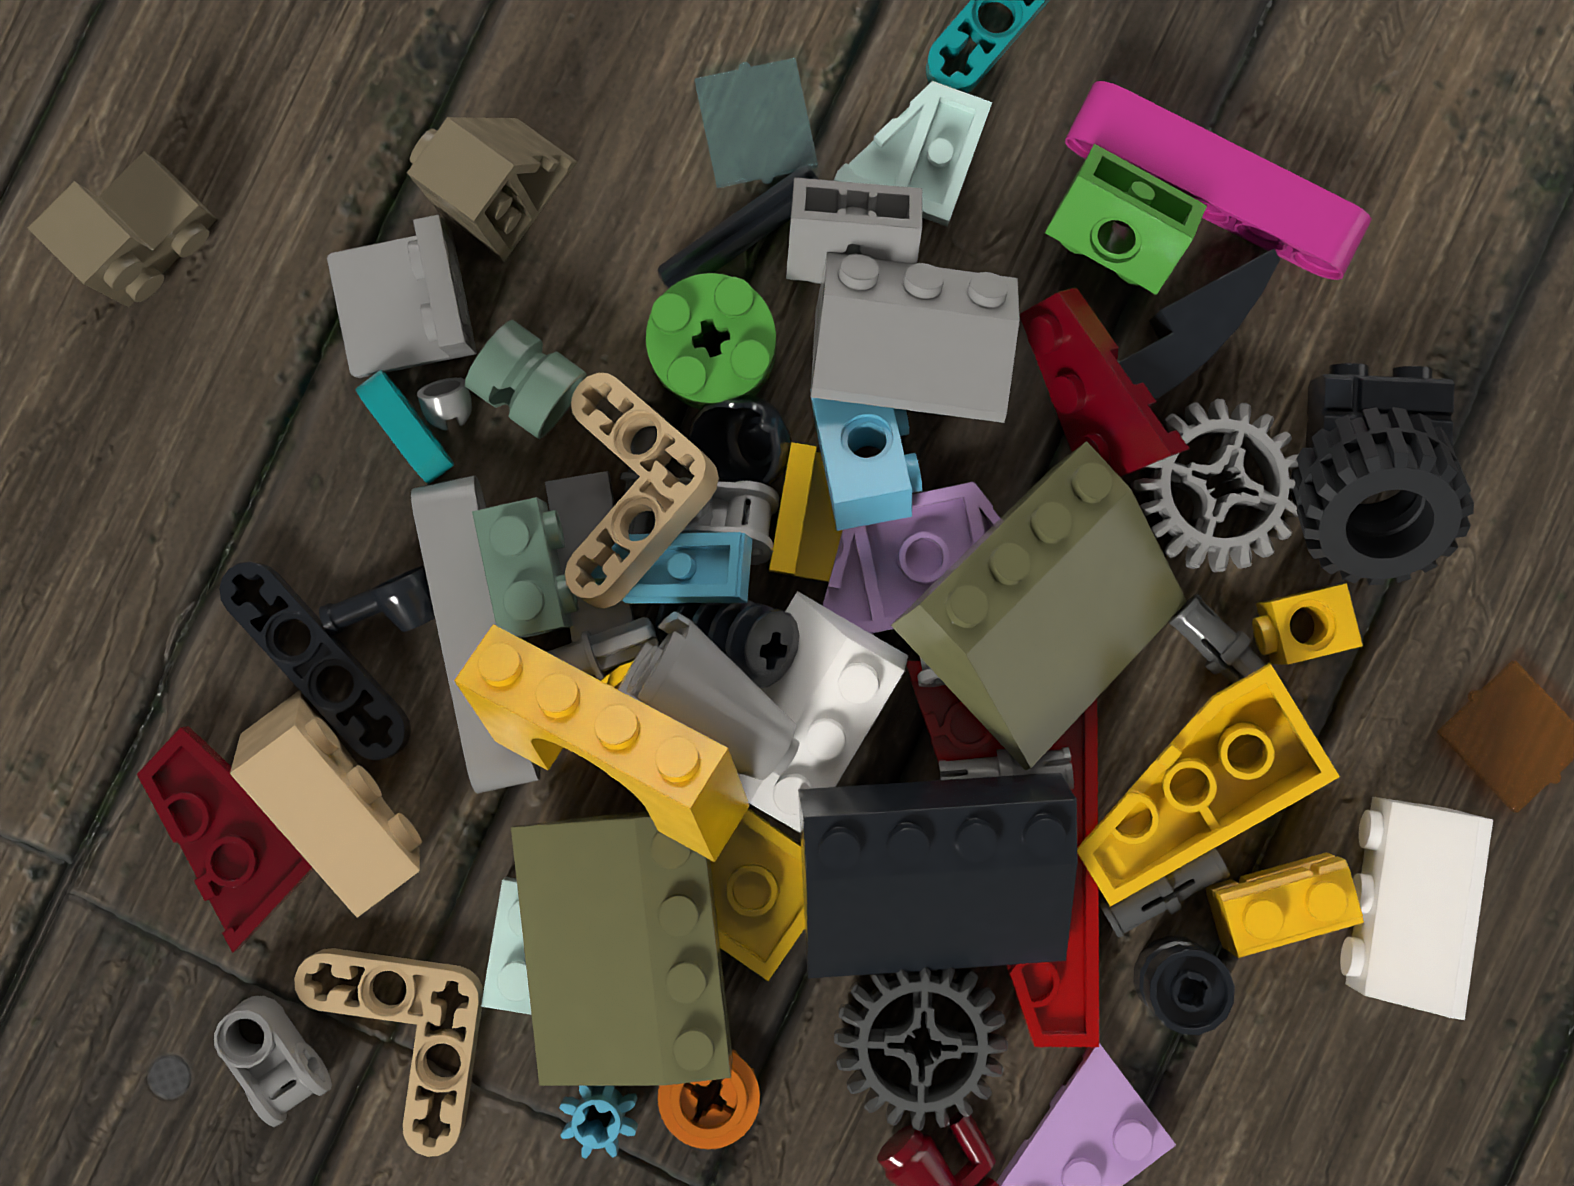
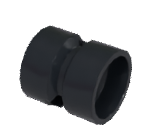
(1184, 985)

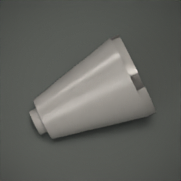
(713, 696)

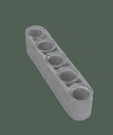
(463, 617)

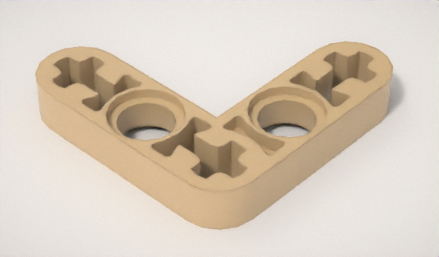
(653, 491)
(420, 1008)

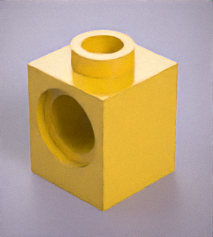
(1333, 625)

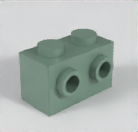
(524, 568)

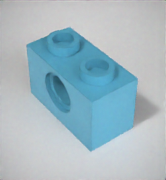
(859, 487)

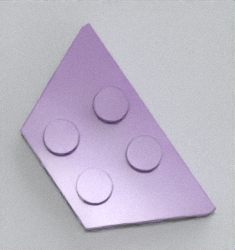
(893, 562)

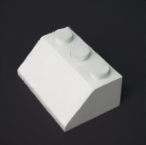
(832, 697)
(1417, 905)

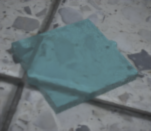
(756, 122)

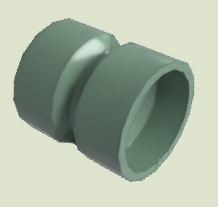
(520, 375)

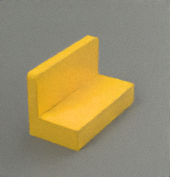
(806, 525)

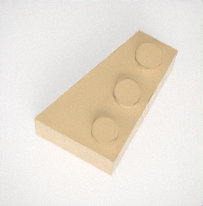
(326, 804)

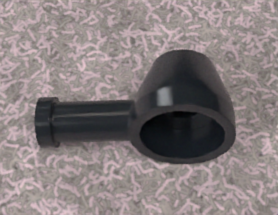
(402, 599)

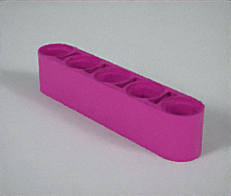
(1237, 186)

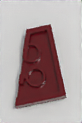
(1092, 389)
(228, 840)

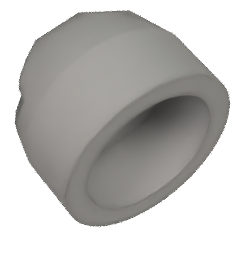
(445, 401)

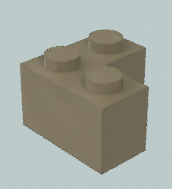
(126, 233)

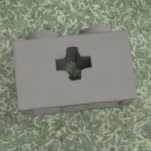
(850, 221)

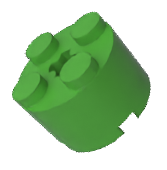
(702, 306)

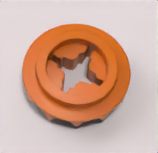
(718, 1124)

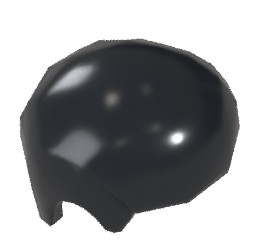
(742, 439)

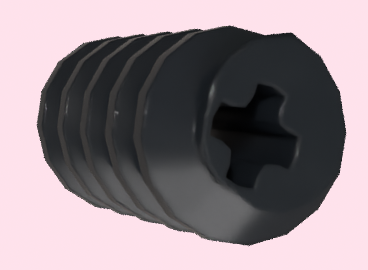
(750, 634)

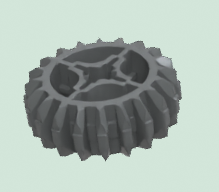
(949, 1044)

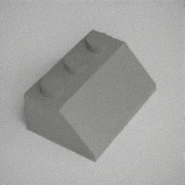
(915, 337)

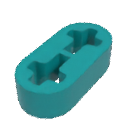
(404, 427)

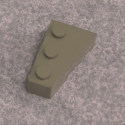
(488, 177)

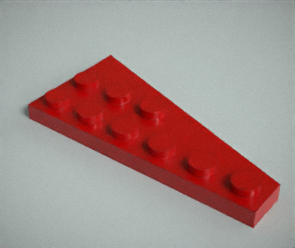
(1057, 996)

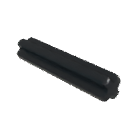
(735, 233)

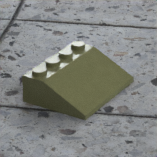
(1046, 606)
(620, 954)

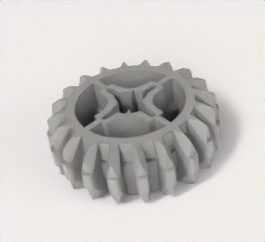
(1208, 512)

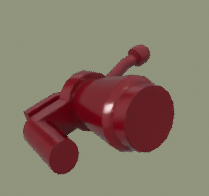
(916, 1161)

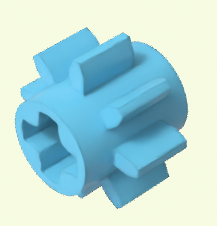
(593, 1133)

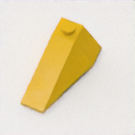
(1217, 778)

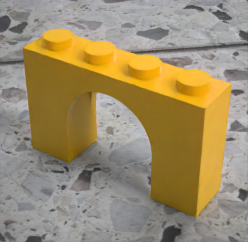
(547, 705)

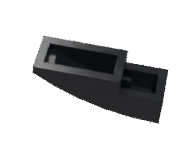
(1198, 326)

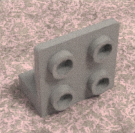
(402, 301)

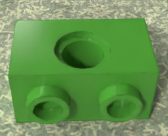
(1114, 189)

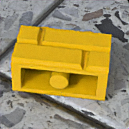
(1284, 904)

